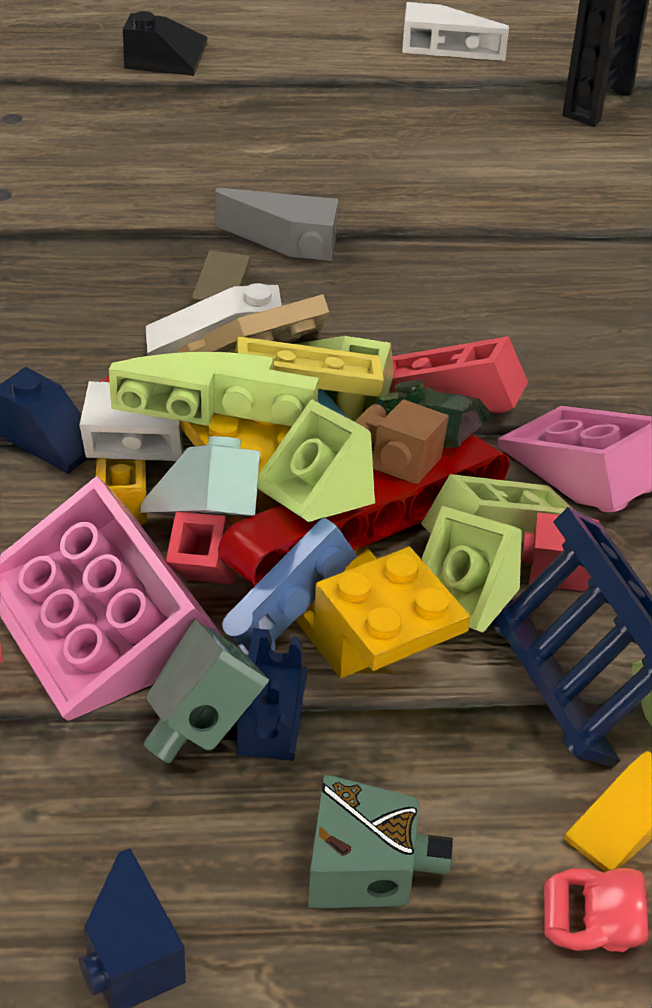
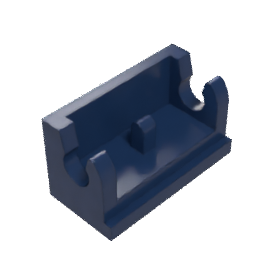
(273, 719)

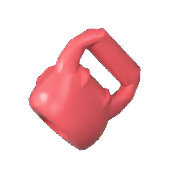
(613, 909)

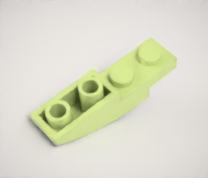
(205, 383)

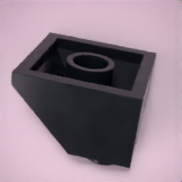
(161, 45)

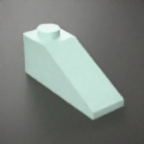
(208, 481)

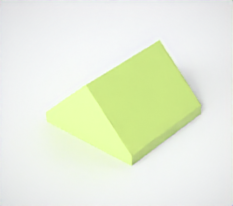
(321, 465)

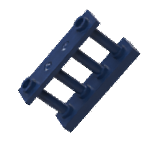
(610, 583)

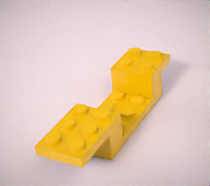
(374, 607)

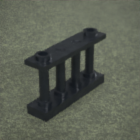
(603, 55)

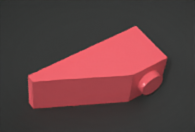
(472, 369)

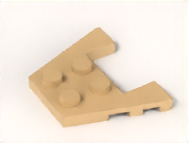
(276, 324)

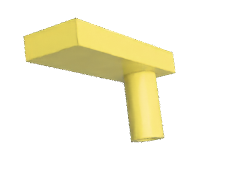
(341, 371)

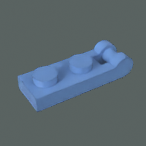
(289, 585)

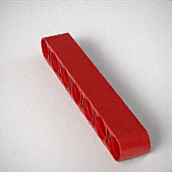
(264, 539)

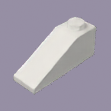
(452, 33)
(207, 315)

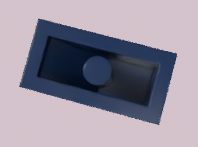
(41, 419)
(130, 940)

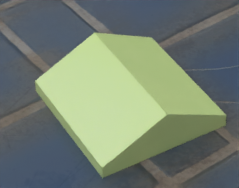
(475, 562)

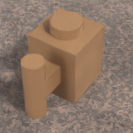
(406, 439)

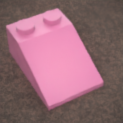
(587, 454)

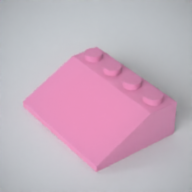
(93, 602)

